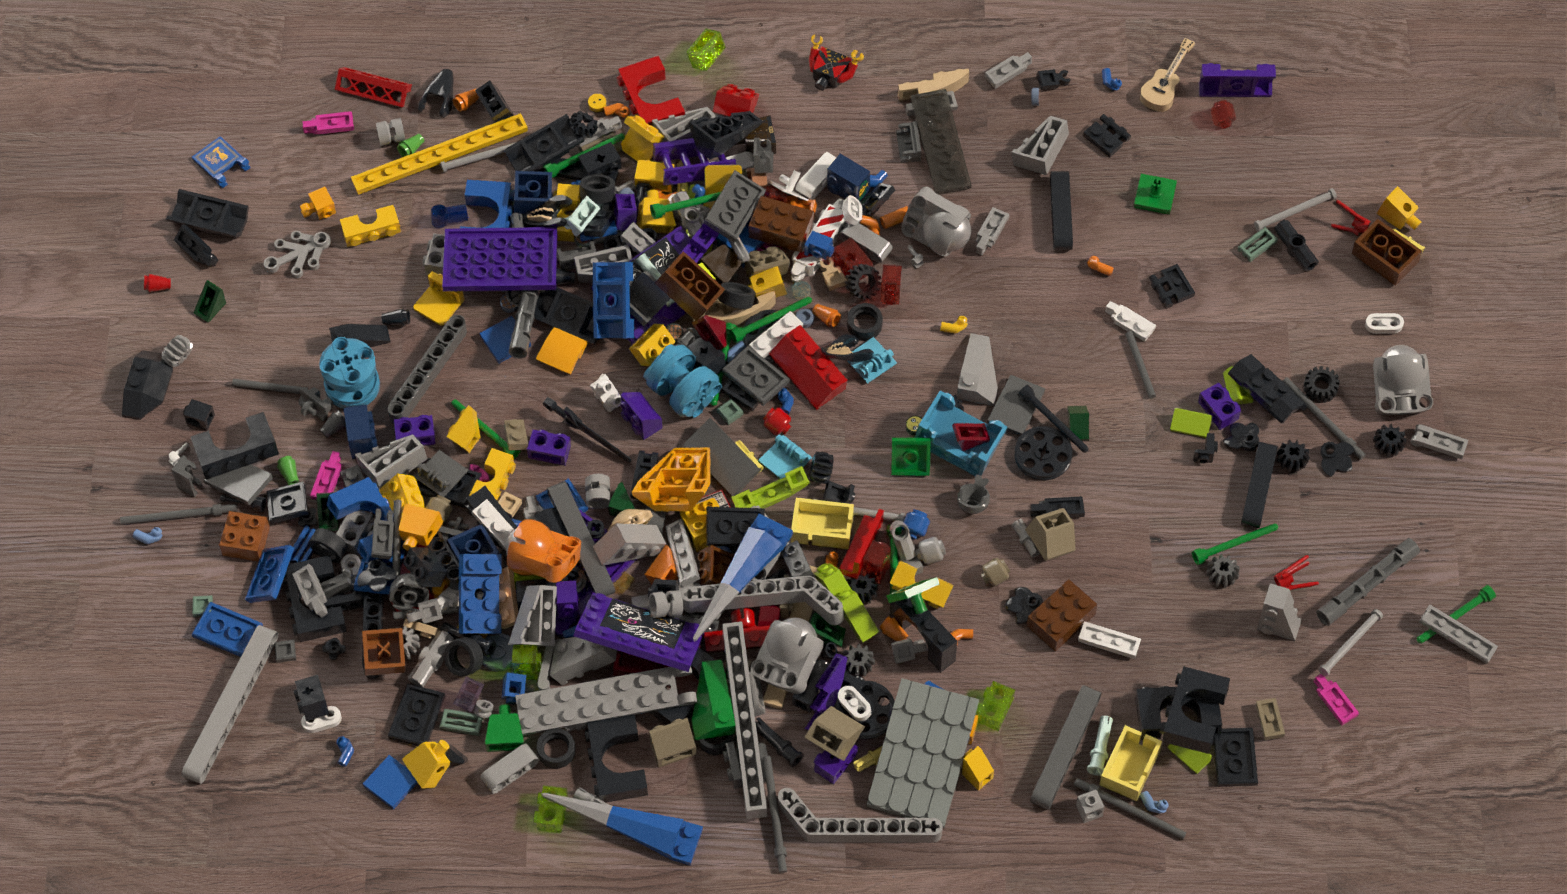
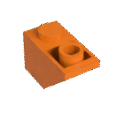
(662, 567)

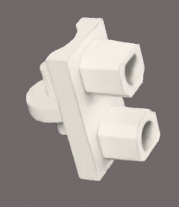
(606, 393)

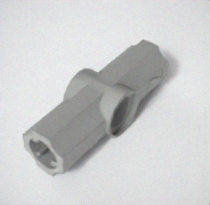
(691, 225)
(430, 659)

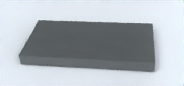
(734, 206)
(727, 460)

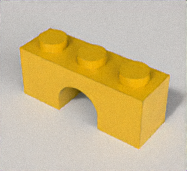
(573, 193)
(357, 232)
(500, 466)
(905, 576)

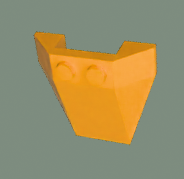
(676, 480)

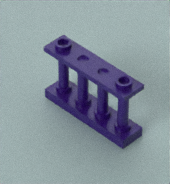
(682, 150)

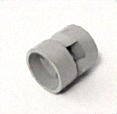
(384, 132)
(597, 491)
(668, 603)

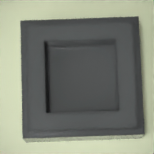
(285, 651)

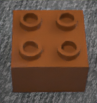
(244, 536)
(383, 651)

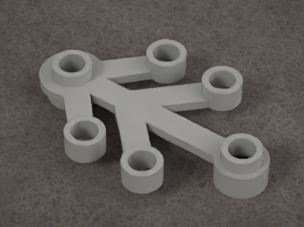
(299, 251)

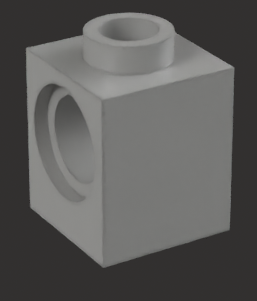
(1090, 806)

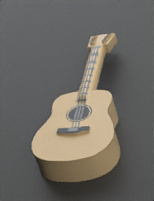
(1159, 91)

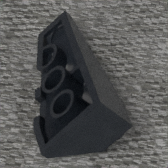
(721, 133)

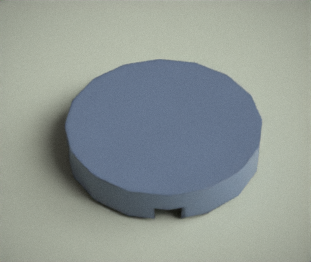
(502, 656)

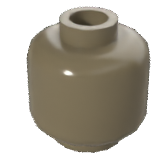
(442, 505)
(995, 572)

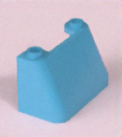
(938, 426)

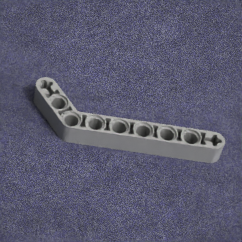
(756, 594)
(862, 825)

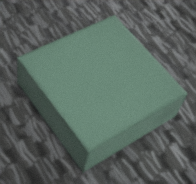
(730, 411)
(200, 604)

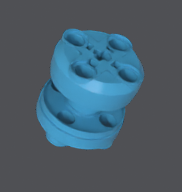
(349, 373)
(690, 388)

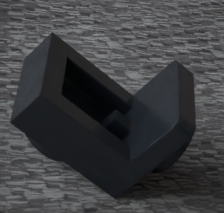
(1206, 456)
(838, 493)
(662, 585)

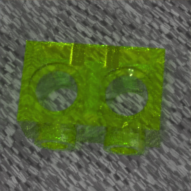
(706, 49)
(526, 661)
(997, 706)
(550, 809)

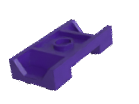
(1236, 83)

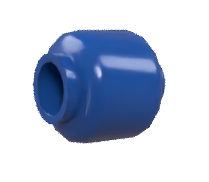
(917, 523)

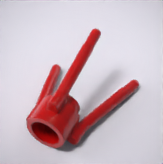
(1360, 223)
(1285, 577)

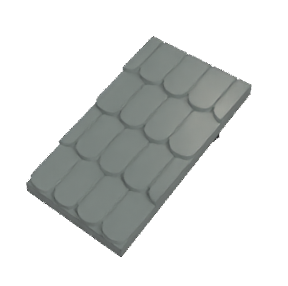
(922, 752)

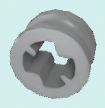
(483, 708)

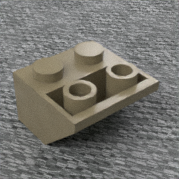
(765, 260)
(1053, 534)
(835, 732)
(672, 742)

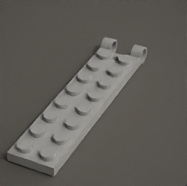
(601, 700)

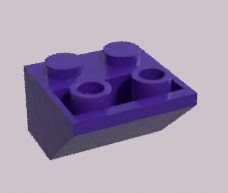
(640, 414)

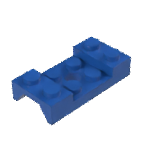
(614, 319)
(483, 573)

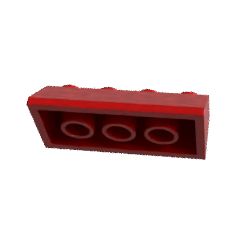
(808, 368)

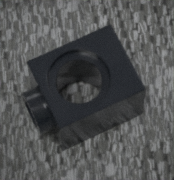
(198, 414)

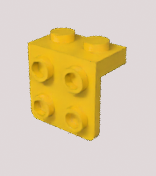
(640, 138)
(716, 178)
(436, 303)
(402, 488)
(696, 522)

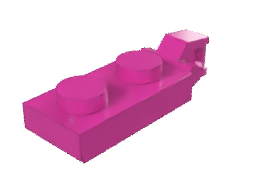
(329, 123)
(327, 475)
(1335, 700)

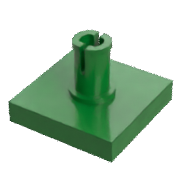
(1155, 194)
(911, 456)
(914, 593)

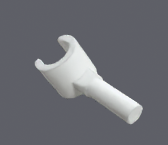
(174, 456)

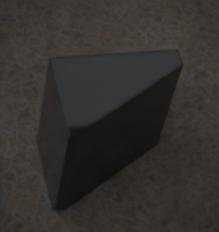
(455, 755)

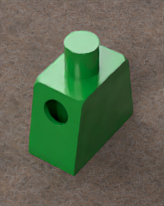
(503, 731)

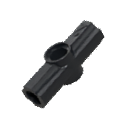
(1290, 239)

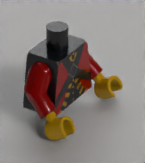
(831, 67)

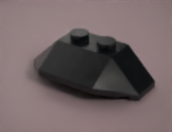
(145, 384)

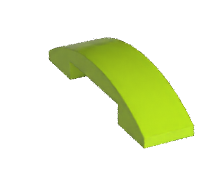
(774, 492)

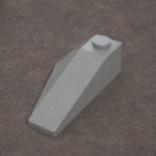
(978, 375)

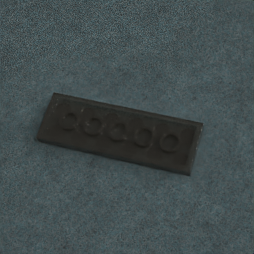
(940, 142)

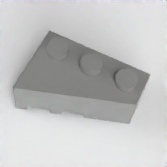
(678, 127)
(1042, 147)
(584, 263)
(395, 458)
(629, 542)
(1279, 614)
(536, 617)
(577, 656)

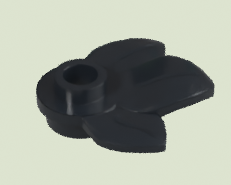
(1243, 436)
(1338, 459)
(376, 575)
(1021, 604)

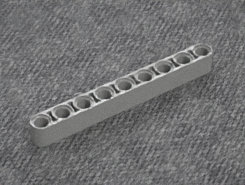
(229, 704)

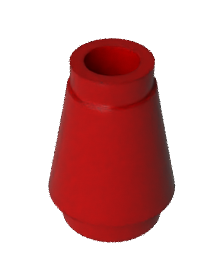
(156, 283)

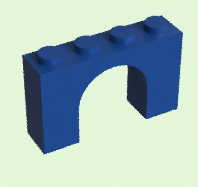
(493, 195)
(356, 497)

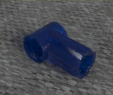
(448, 215)

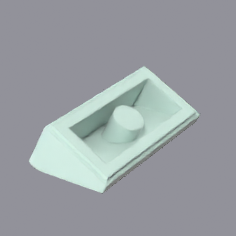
(582, 215)

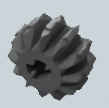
(1222, 577)
(858, 654)

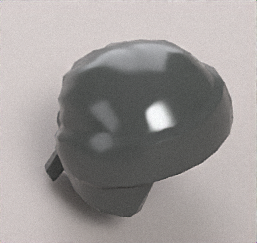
(974, 497)

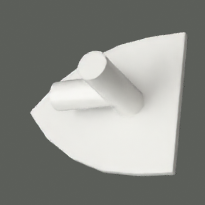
(790, 182)

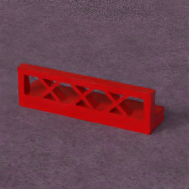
(368, 79)
(860, 544)

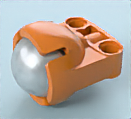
(541, 552)

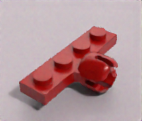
(753, 634)

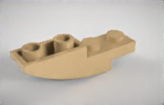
(942, 80)

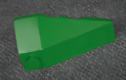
(713, 710)

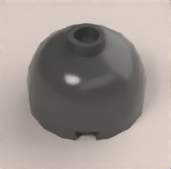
(407, 592)

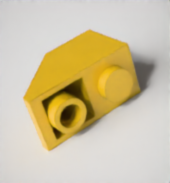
(466, 430)
(977, 768)

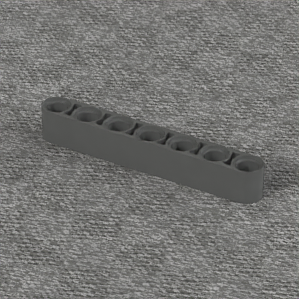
(430, 361)
(575, 526)
(1065, 747)

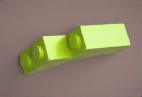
(853, 608)

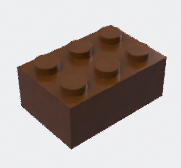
(781, 224)
(1386, 252)
(689, 286)
(1061, 615)

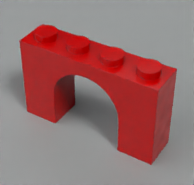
(635, 78)

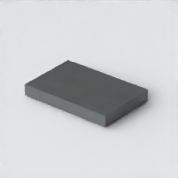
(755, 375)
(1012, 409)
(241, 483)

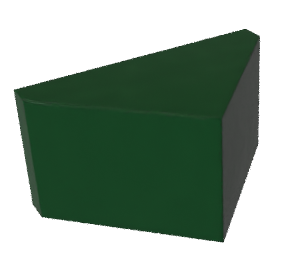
(210, 301)
(1079, 421)
(620, 501)
(325, 516)
(826, 631)

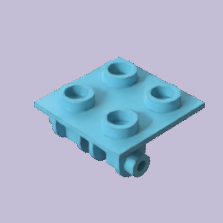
(875, 366)
(784, 457)

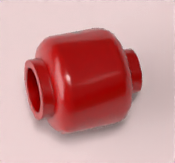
(777, 421)

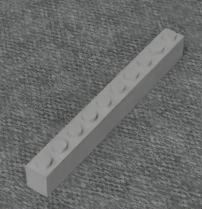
(744, 720)

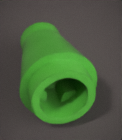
(410, 145)
(287, 467)

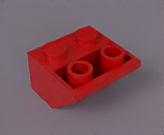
(733, 100)

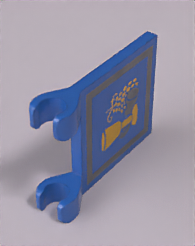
(218, 158)

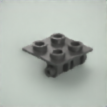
(440, 473)

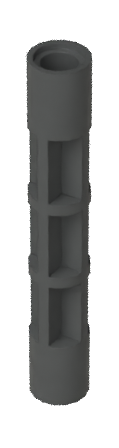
(524, 319)
(1358, 589)

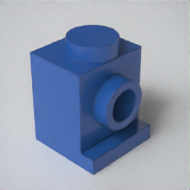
(819, 246)
(515, 681)

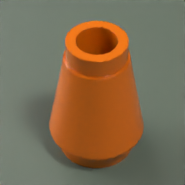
(465, 100)
(827, 315)
(893, 629)

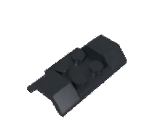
(543, 146)
(209, 214)
(566, 313)
(1266, 388)

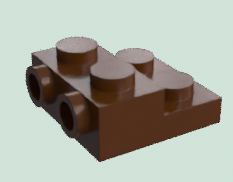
(713, 565)

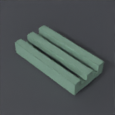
(1247, 253)
(461, 729)

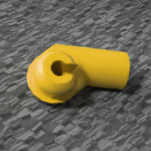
(956, 327)

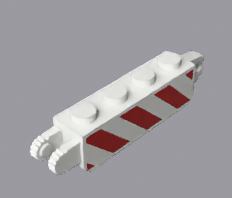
(829, 224)

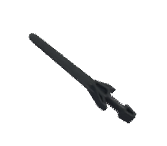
(574, 421)

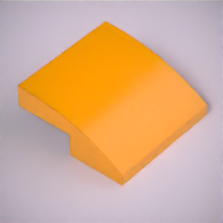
(561, 350)

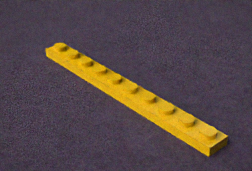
(438, 153)

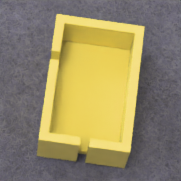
(822, 523)
(1130, 763)

